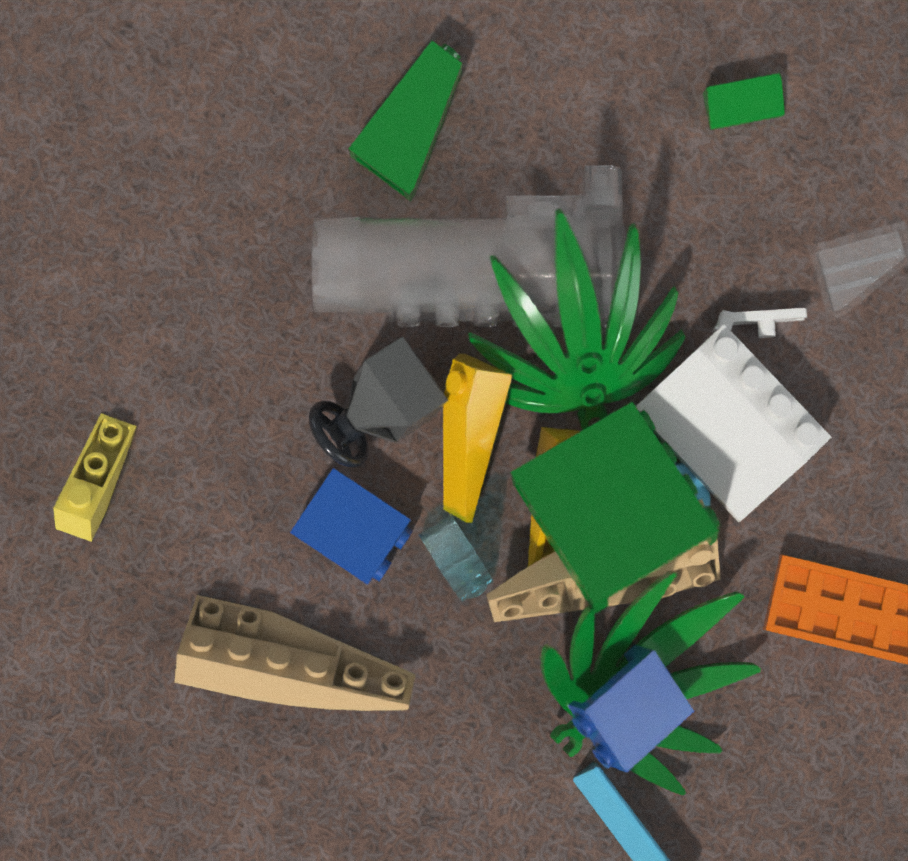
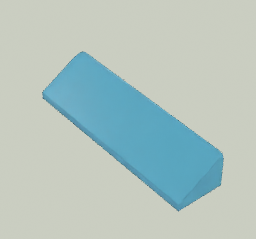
(618, 815)

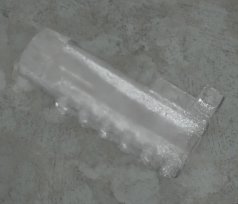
(443, 264)

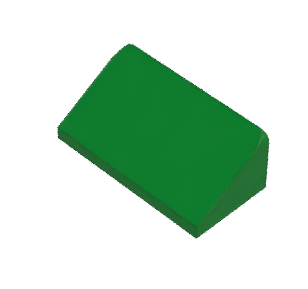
(744, 101)

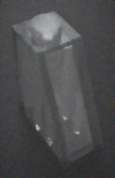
(857, 265)

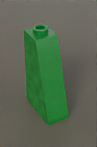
(407, 124)

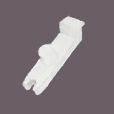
(764, 319)

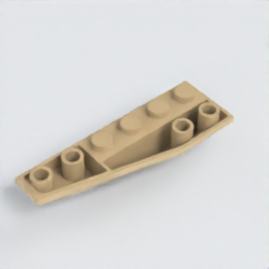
(549, 589)
(283, 662)

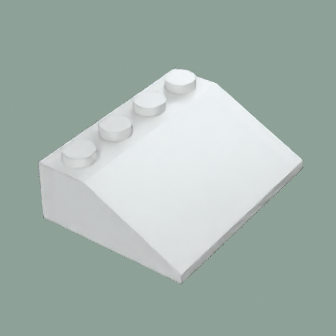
(732, 423)

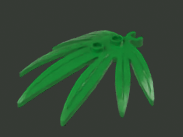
(589, 371)
(668, 642)

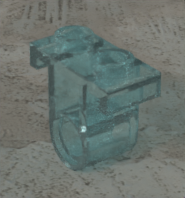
(456, 558)

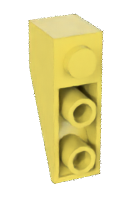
(93, 478)

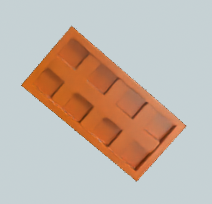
(839, 609)

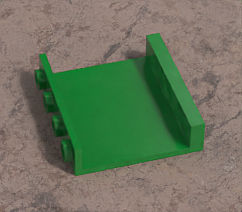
(614, 504)

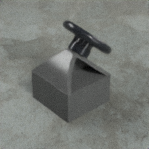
(386, 399)

